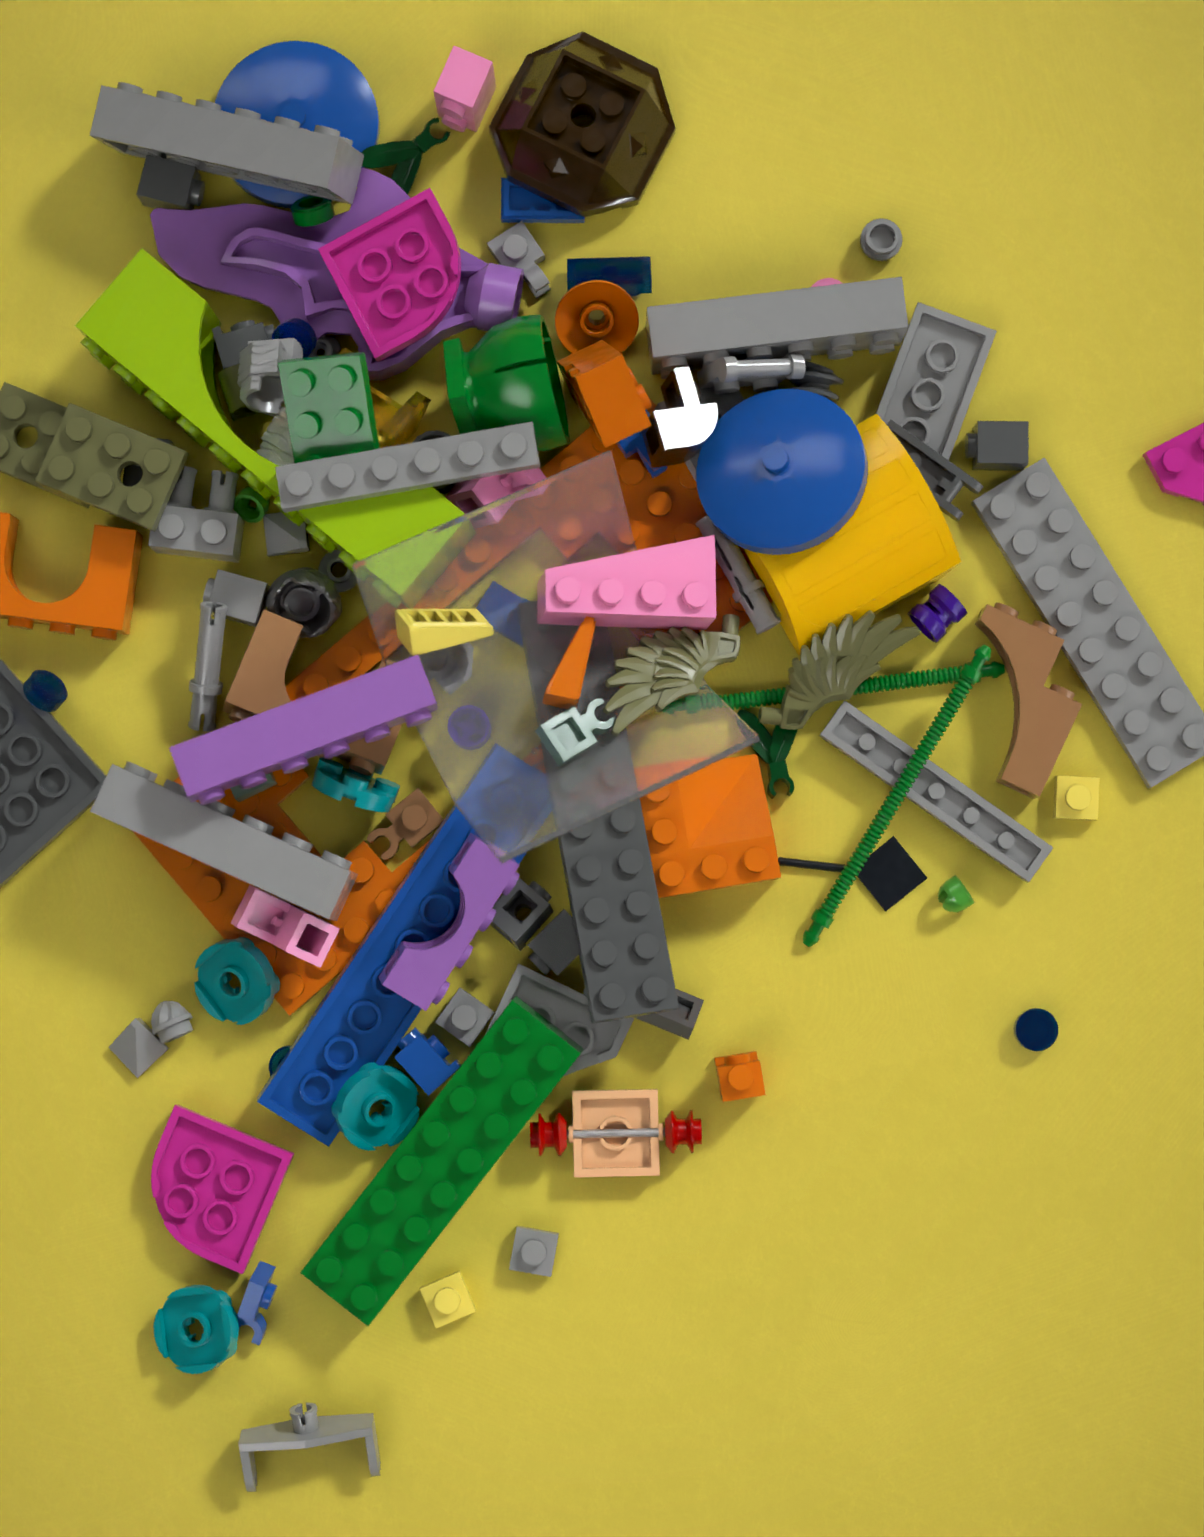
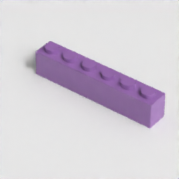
(304, 729)

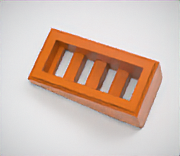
(567, 681)

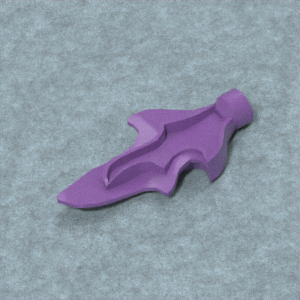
(271, 260)

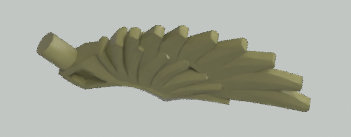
(835, 666)
(668, 668)

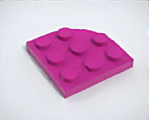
(397, 273)
(215, 1186)

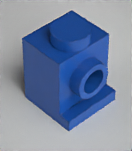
(425, 1060)

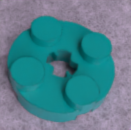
(367, 792)
(254, 972)
(365, 1088)
(219, 1323)

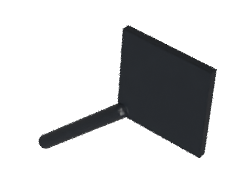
(886, 874)

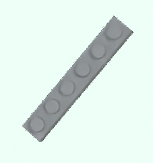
(407, 467)
(938, 793)

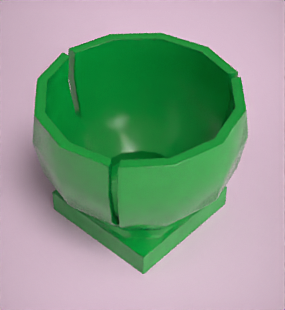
(508, 382)

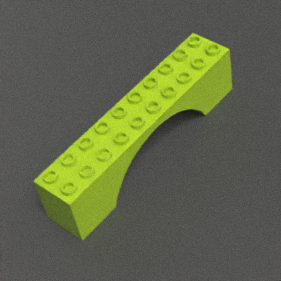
(165, 345)

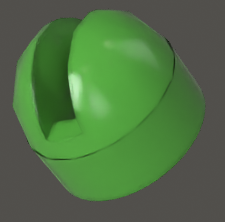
(243, 507)
(954, 895)

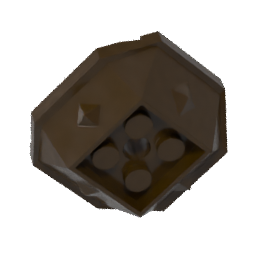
(592, 165)

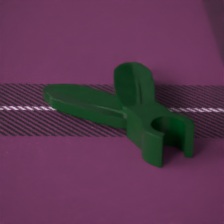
(404, 154)
(772, 750)

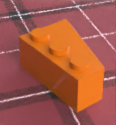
(606, 392)

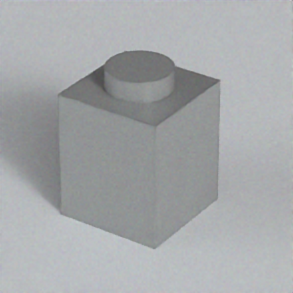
(241, 594)

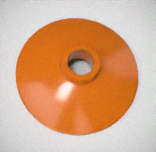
(616, 327)

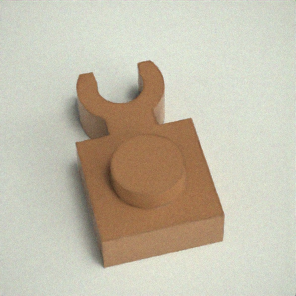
(411, 820)

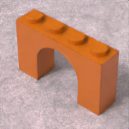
(99, 604)

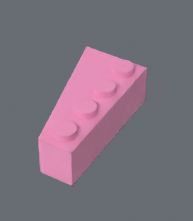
(635, 589)

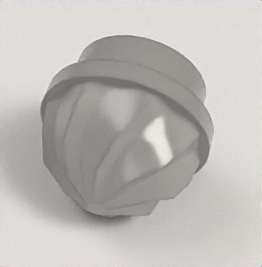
(170, 1021)

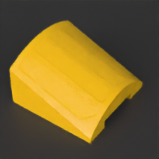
(876, 559)

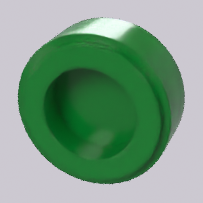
(312, 211)

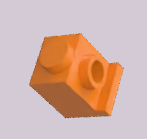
(739, 1076)

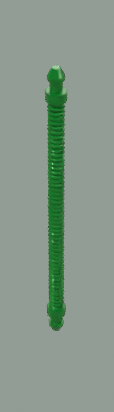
(870, 684)
(824, 915)

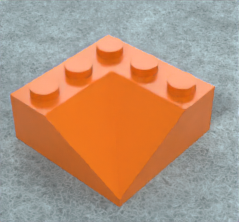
(711, 829)

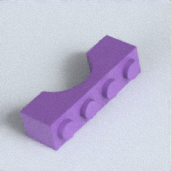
(421, 968)

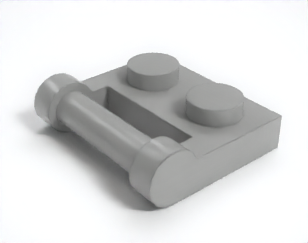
(729, 374)

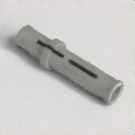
(741, 578)
(207, 666)

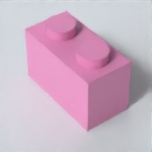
(464, 90)

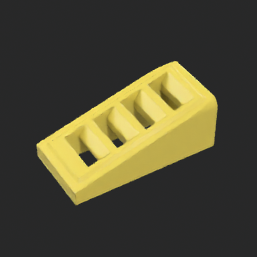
(437, 629)

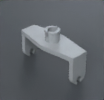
(306, 1432)

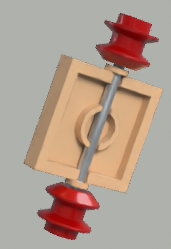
(615, 1133)

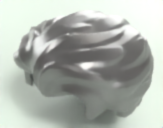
(305, 598)

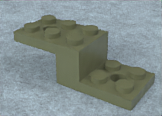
(84, 456)

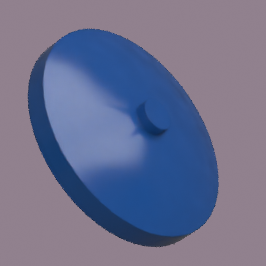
(303, 85)
(782, 471)

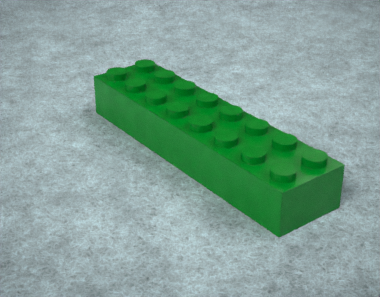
(442, 1160)

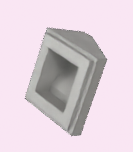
(284, 536)
(138, 1047)

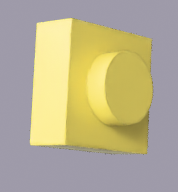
(1076, 798)
(448, 1299)

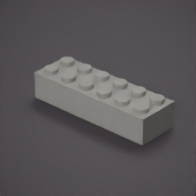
(228, 143)
(778, 323)
(225, 843)

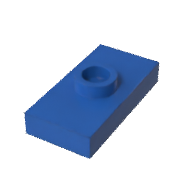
(525, 206)

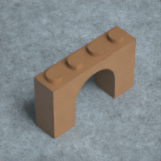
(261, 687)

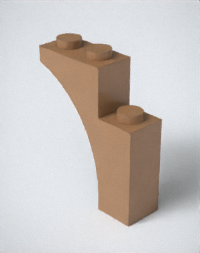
(1040, 713)

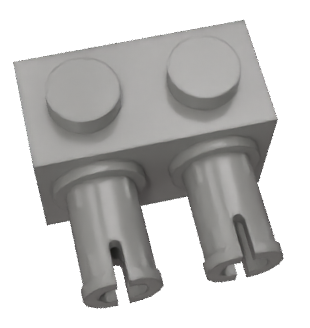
(201, 533)

